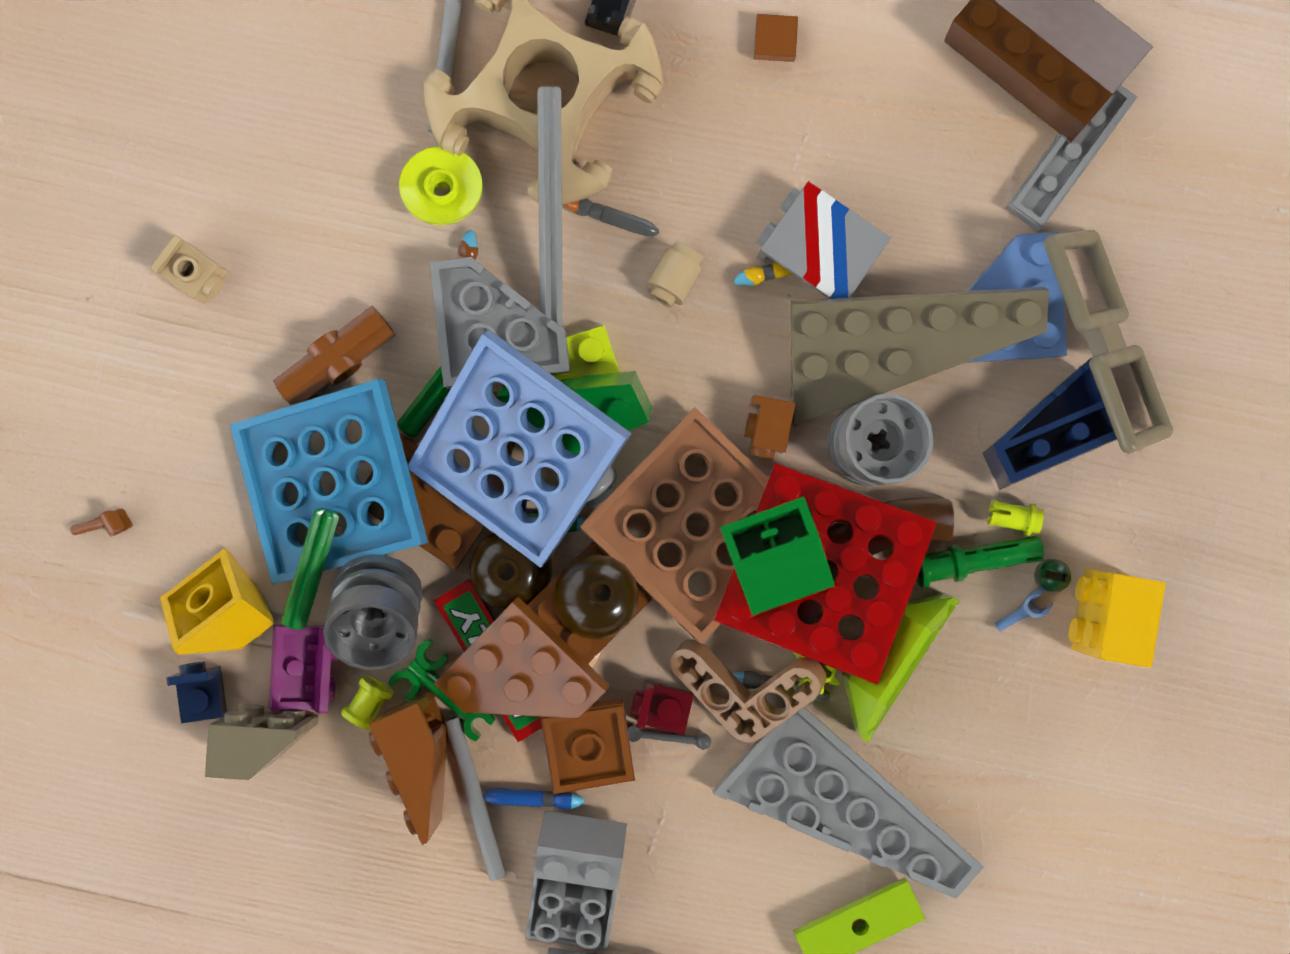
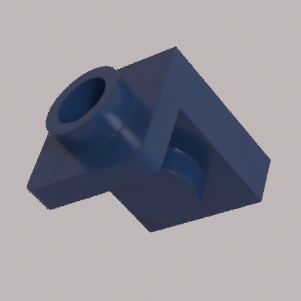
(199, 692)

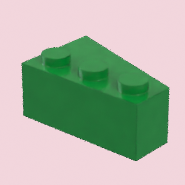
(614, 394)

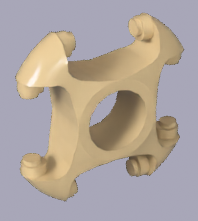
(535, 39)

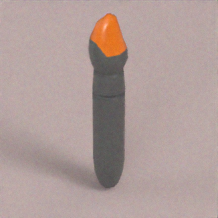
(613, 217)

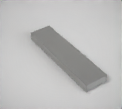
(1065, 163)

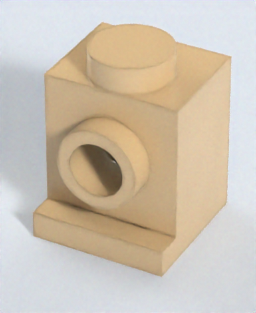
(178, 259)

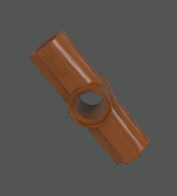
(334, 357)

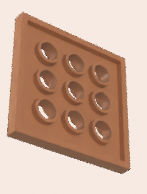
(668, 525)

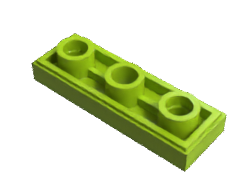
(883, 913)

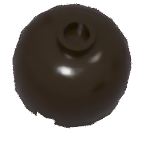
(504, 573)
(595, 596)

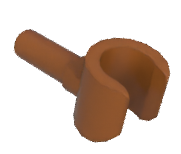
(113, 521)

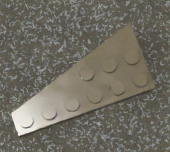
(878, 343)

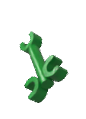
(421, 672)

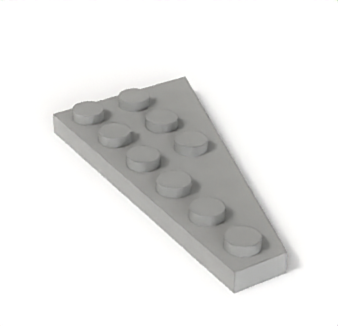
(831, 793)

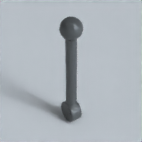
(702, 741)

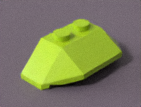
(915, 634)

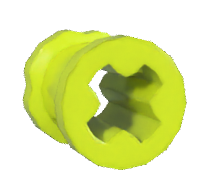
(367, 702)

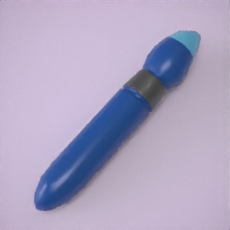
(533, 798)

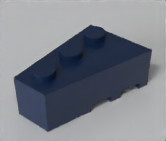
(1053, 432)

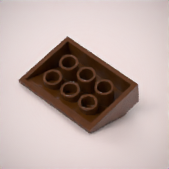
(1049, 54)

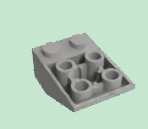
(575, 880)

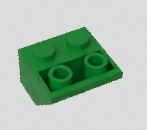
(778, 556)

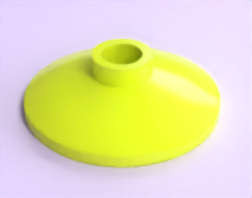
(435, 170)

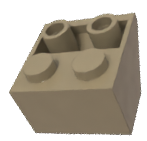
(252, 740)

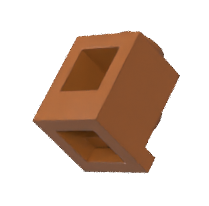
(769, 426)

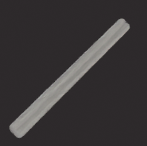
(550, 201)

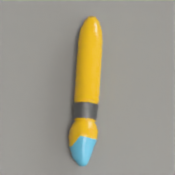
(755, 275)

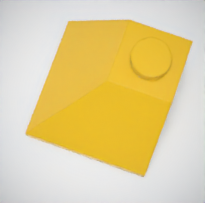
(215, 608)

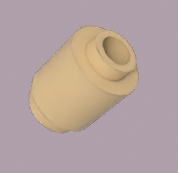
(675, 275)

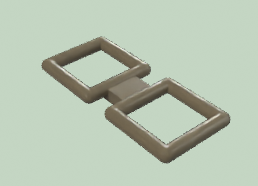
(1106, 339)

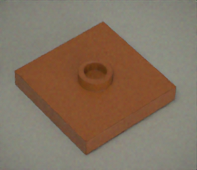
(589, 748)

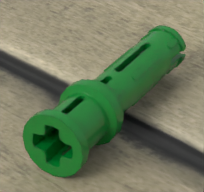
(958, 562)

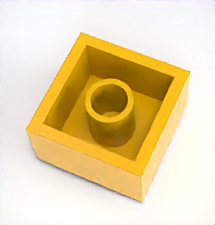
(1117, 617)

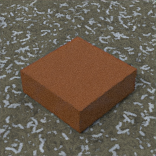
(775, 37)

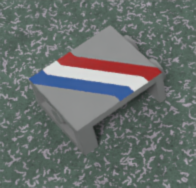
(822, 242)

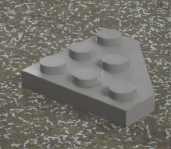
(475, 301)

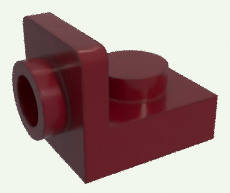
(662, 707)

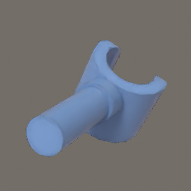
(1024, 611)

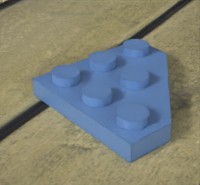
(1027, 265)

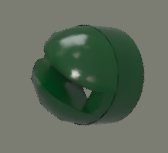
(1052, 585)

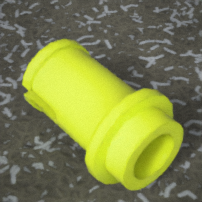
(1016, 517)

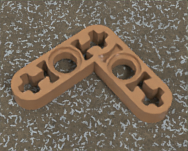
(753, 704)

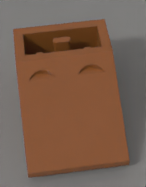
(415, 752)

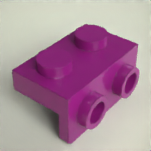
(300, 670)

